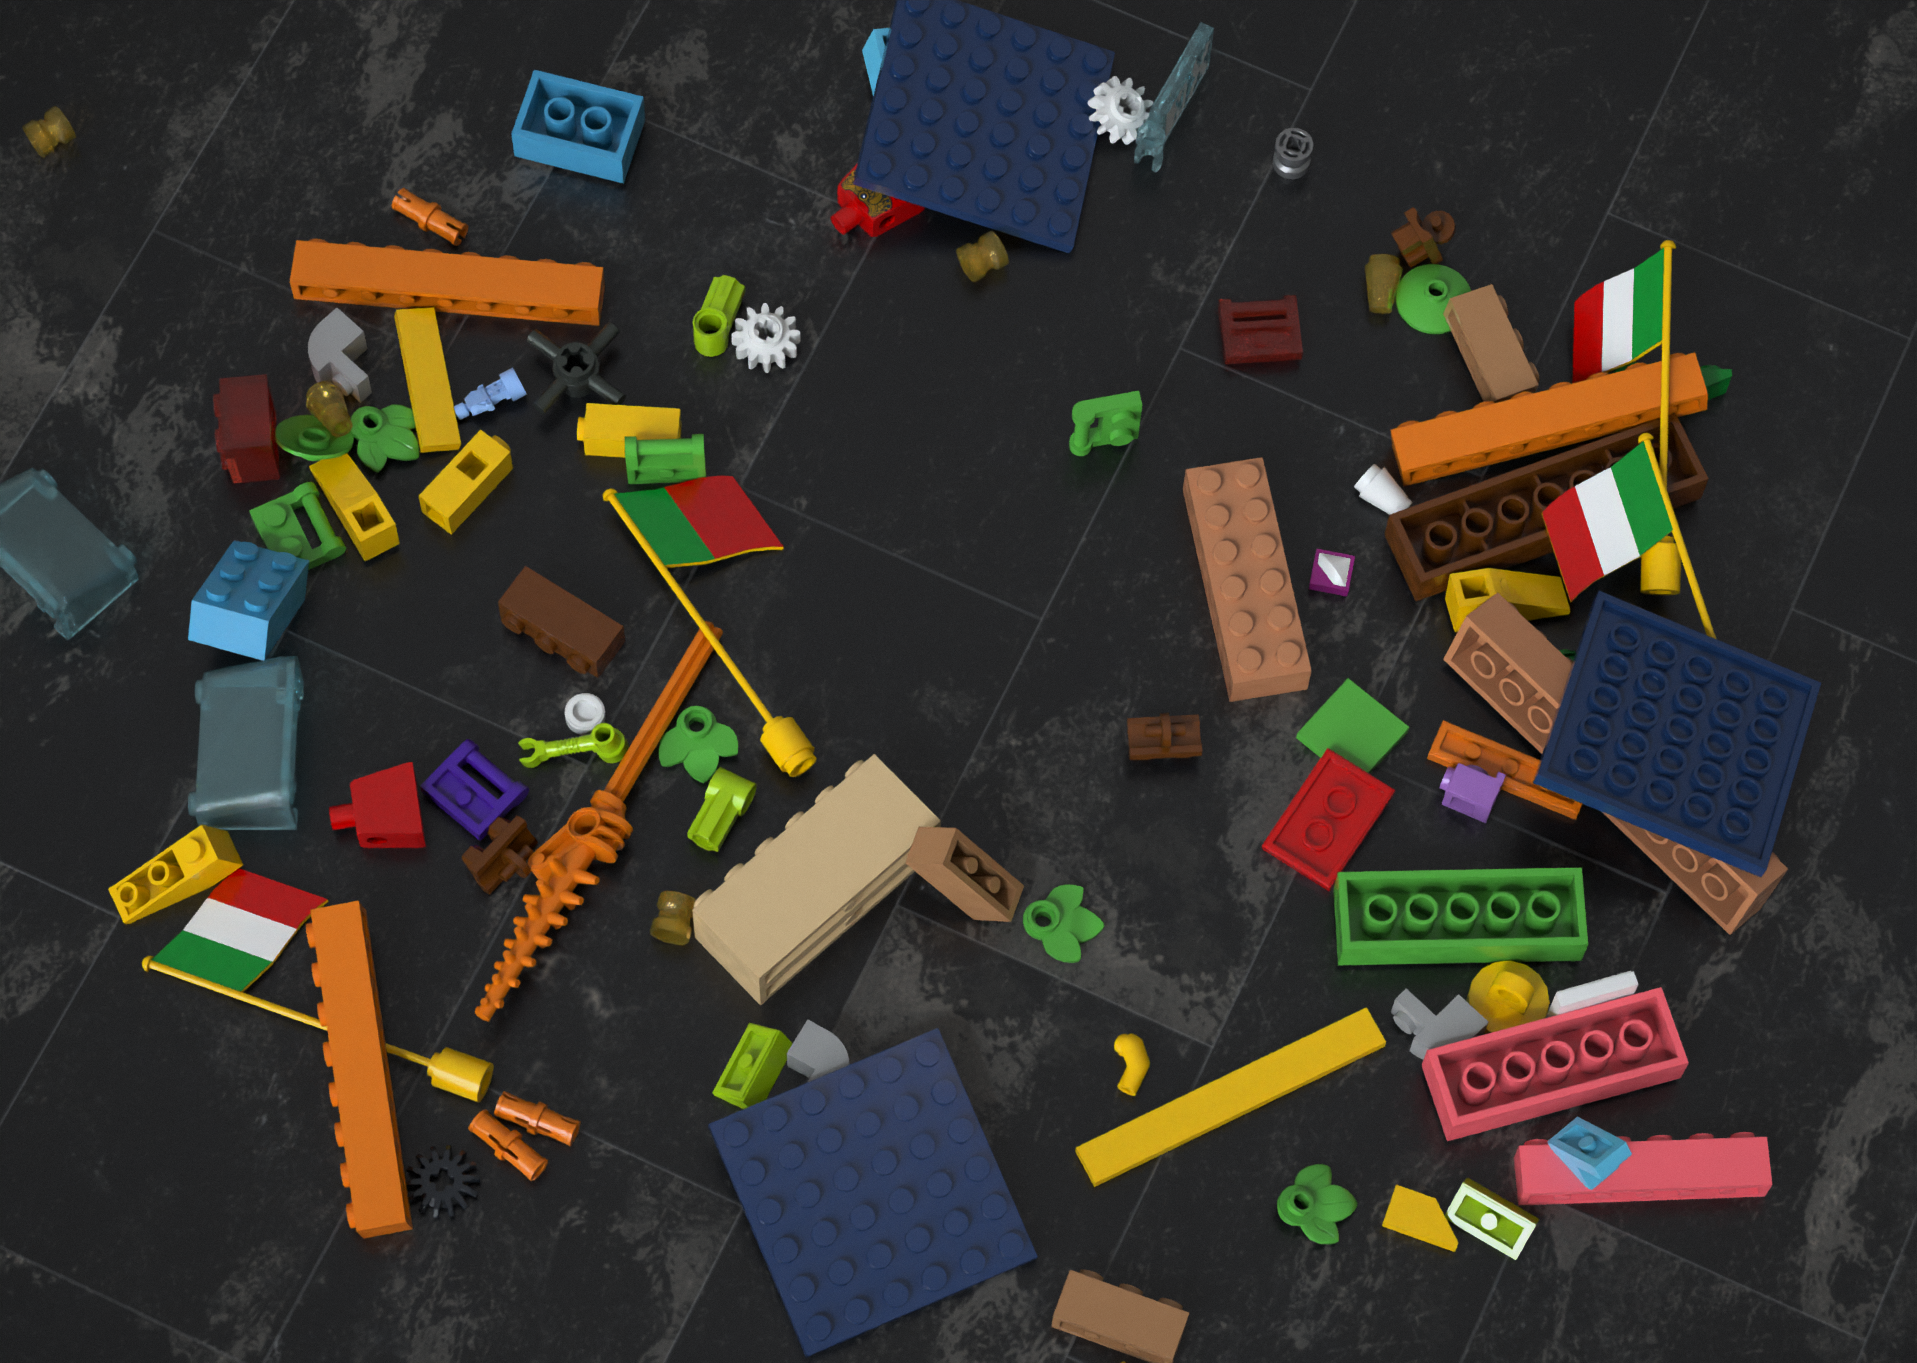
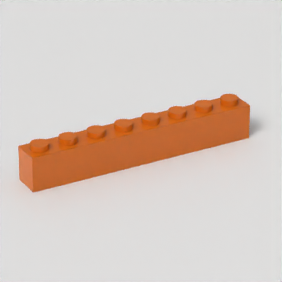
(448, 282)
(1545, 419)
(360, 1070)

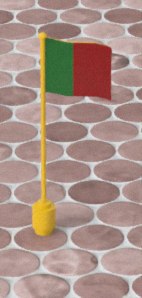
(701, 525)

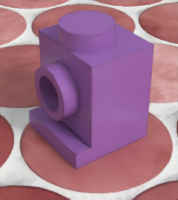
(1471, 790)

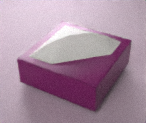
(1331, 572)

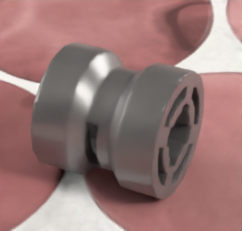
(1286, 159)

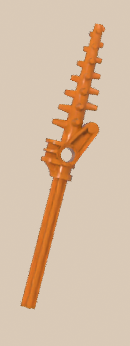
(588, 836)

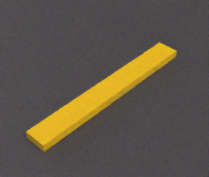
(1230, 1097)

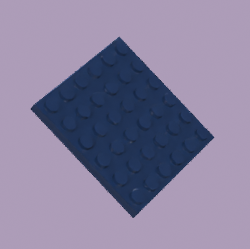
(984, 119)
(1678, 734)
(872, 1192)

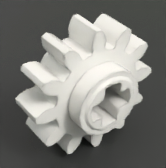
(1119, 109)
(752, 334)

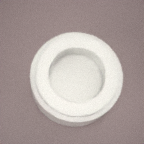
(584, 713)

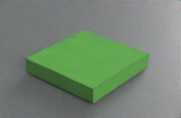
(1353, 728)

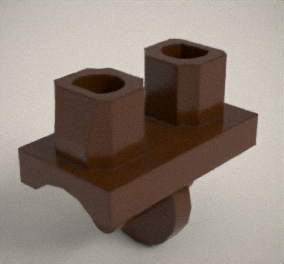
(1419, 239)
(1164, 737)
(504, 856)

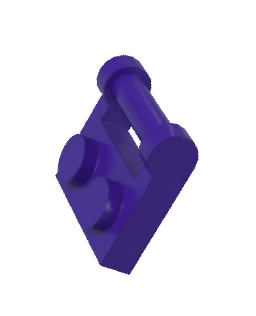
(464, 797)

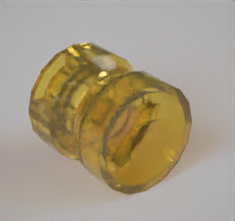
(48, 132)
(981, 256)
(673, 918)

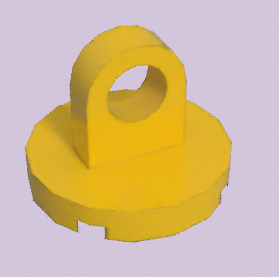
(1508, 995)

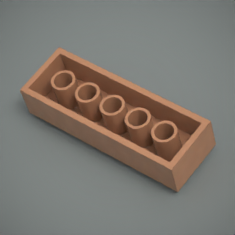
(1246, 579)

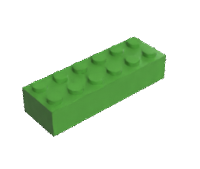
(1460, 916)

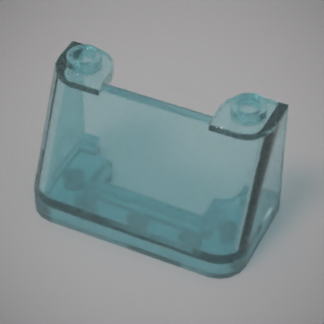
(59, 553)
(248, 745)

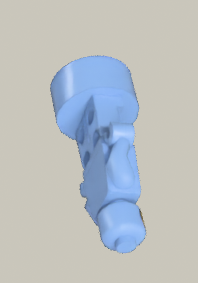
(485, 398)

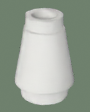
(1382, 490)

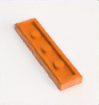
(1462, 746)

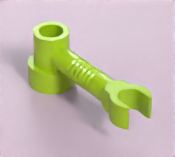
(608, 750)

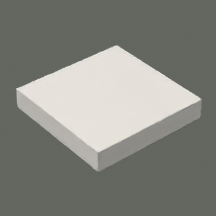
(1593, 993)

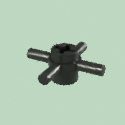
(571, 358)

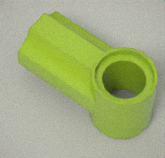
(718, 315)
(724, 800)

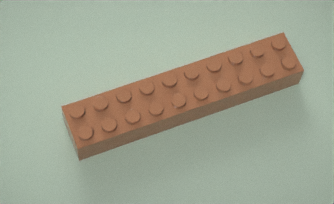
(1524, 682)

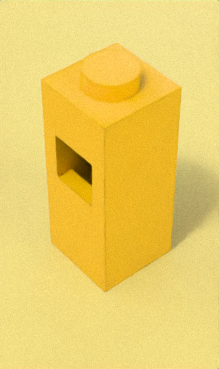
(607, 425)
(466, 481)

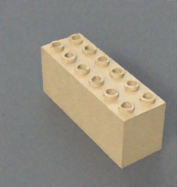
(812, 879)

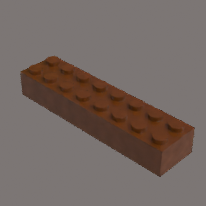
(1502, 518)

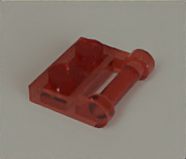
(1264, 338)

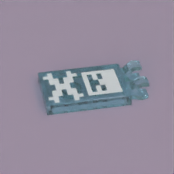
(1175, 96)

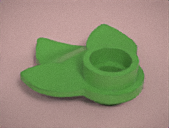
(388, 439)
(699, 749)
(1068, 924)
(1322, 1204)

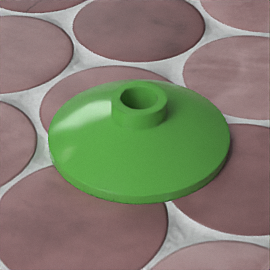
(1420, 307)
(311, 439)

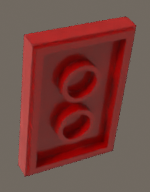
(1328, 819)

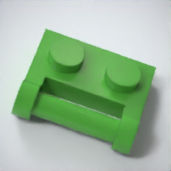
(1117, 422)
(665, 459)
(283, 533)

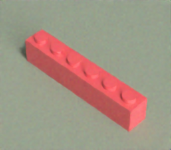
(1655, 1171)

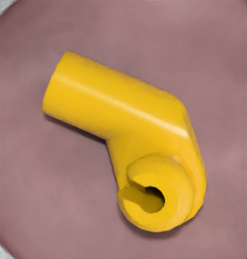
(1136, 1059)

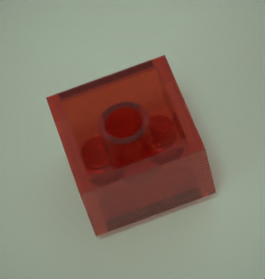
(247, 428)

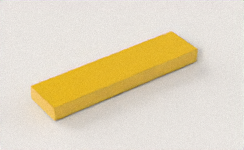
(427, 379)

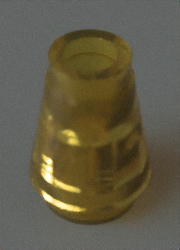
(1382, 282)
(329, 408)

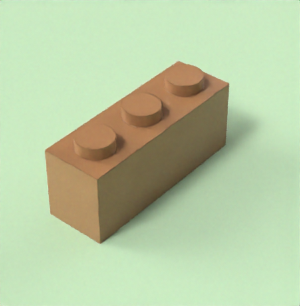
(1490, 345)
(964, 874)
(1120, 1317)

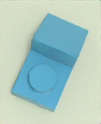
(1589, 1151)

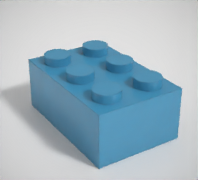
(578, 126)
(248, 600)

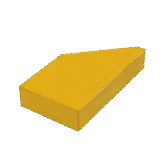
(1419, 1218)

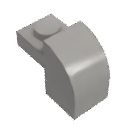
(332, 351)
(1453, 1024)
(816, 1052)

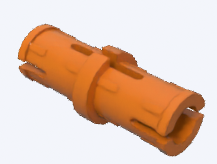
(429, 216)
(537, 1118)
(508, 1145)

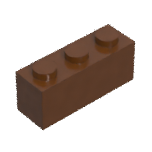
(561, 623)

